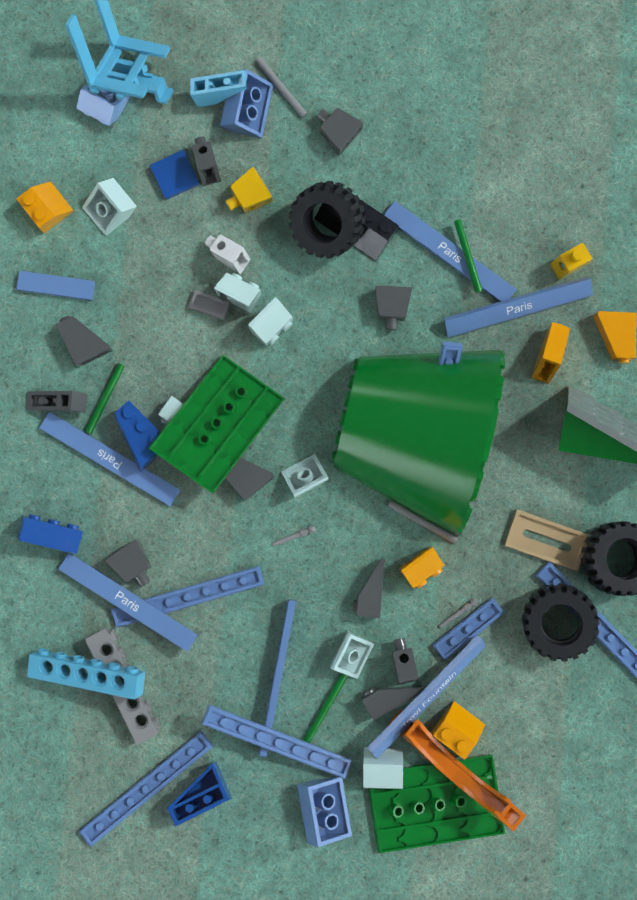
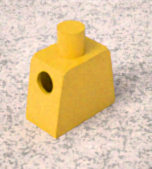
(249, 192)
(572, 260)

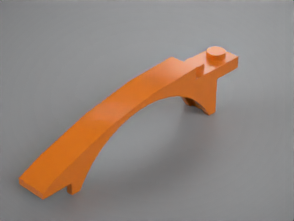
(473, 786)

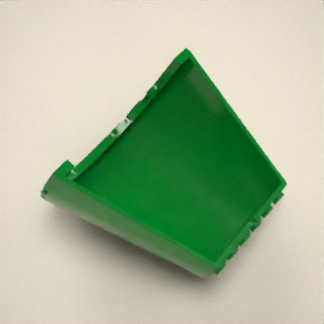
(422, 430)

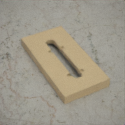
(517, 541)

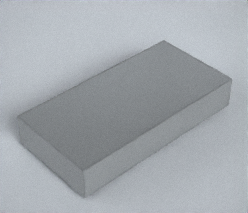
(209, 305)

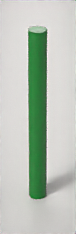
(468, 256)
(104, 399)
(325, 708)

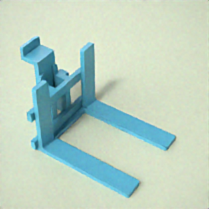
(128, 76)

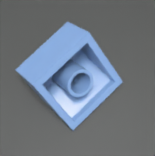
(101, 106)

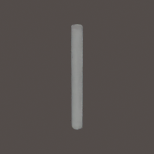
(280, 86)
(422, 521)

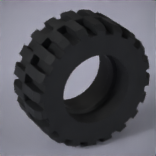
(307, 232)
(595, 558)
(567, 647)

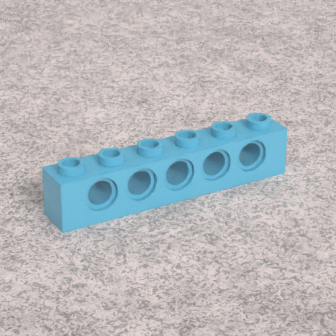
(40, 669)

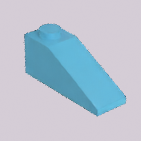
(217, 87)

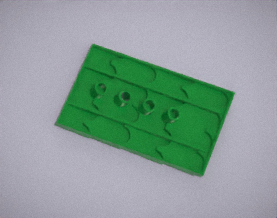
(208, 438)
(432, 808)

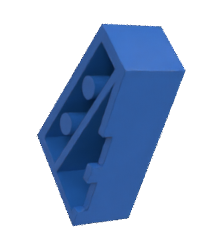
(138, 433)
(49, 533)
(202, 795)

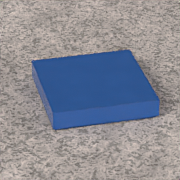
(174, 174)

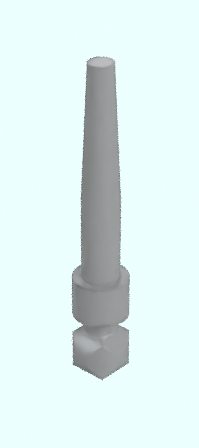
(303, 532)
(467, 607)

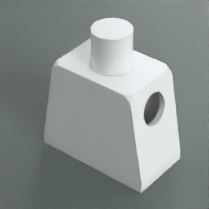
(228, 252)

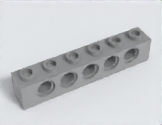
(139, 731)

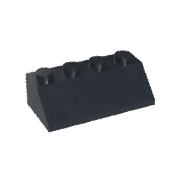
(376, 234)

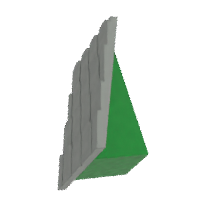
(596, 429)

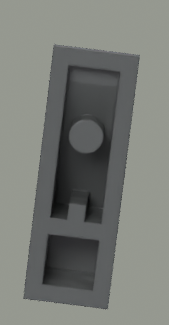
(57, 401)
(369, 599)
(385, 699)

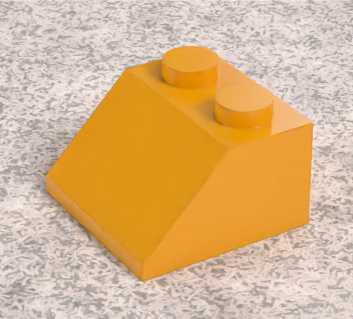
(45, 205)
(422, 567)
(458, 730)

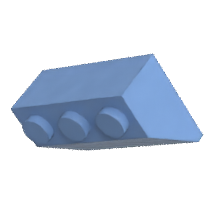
(247, 110)
(324, 811)

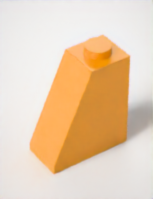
(618, 334)
(551, 353)

